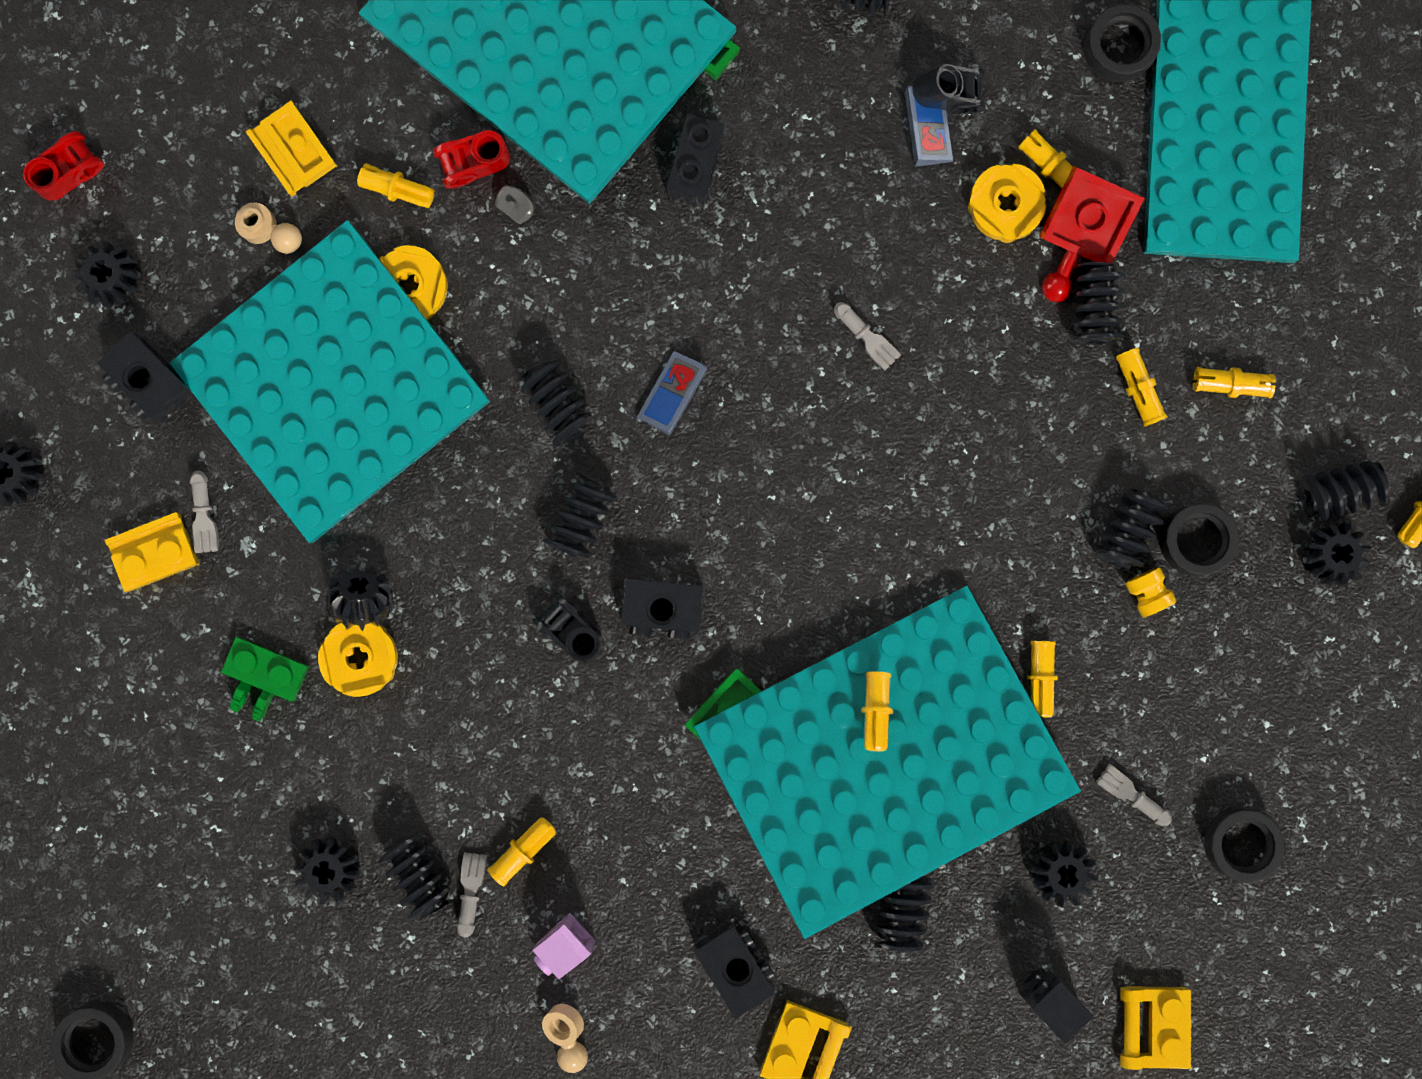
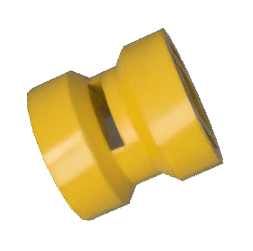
(1151, 592)

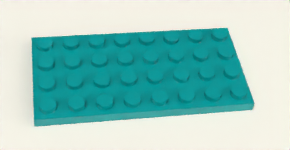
(1228, 129)

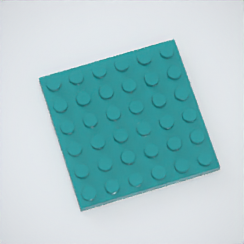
(329, 382)

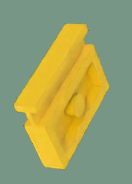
(291, 148)
(152, 552)

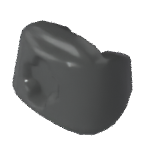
(515, 203)

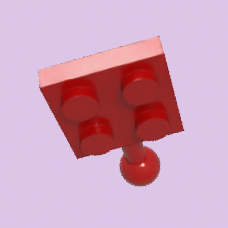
(1088, 222)

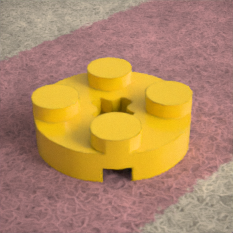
(1029, 201)
(427, 273)
(347, 677)

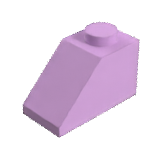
(563, 947)

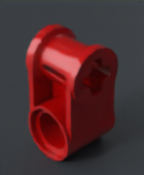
(469, 160)
(66, 167)

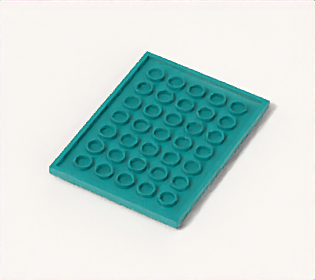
(561, 76)
(862, 823)

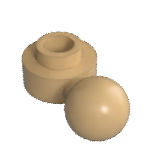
(284, 237)
(563, 1026)

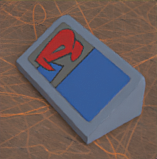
(928, 132)
(672, 392)

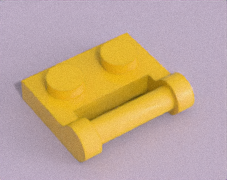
(1167, 1027)
(795, 1039)

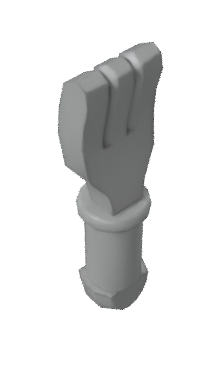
(875, 345)
(204, 527)
(1123, 788)
(471, 878)

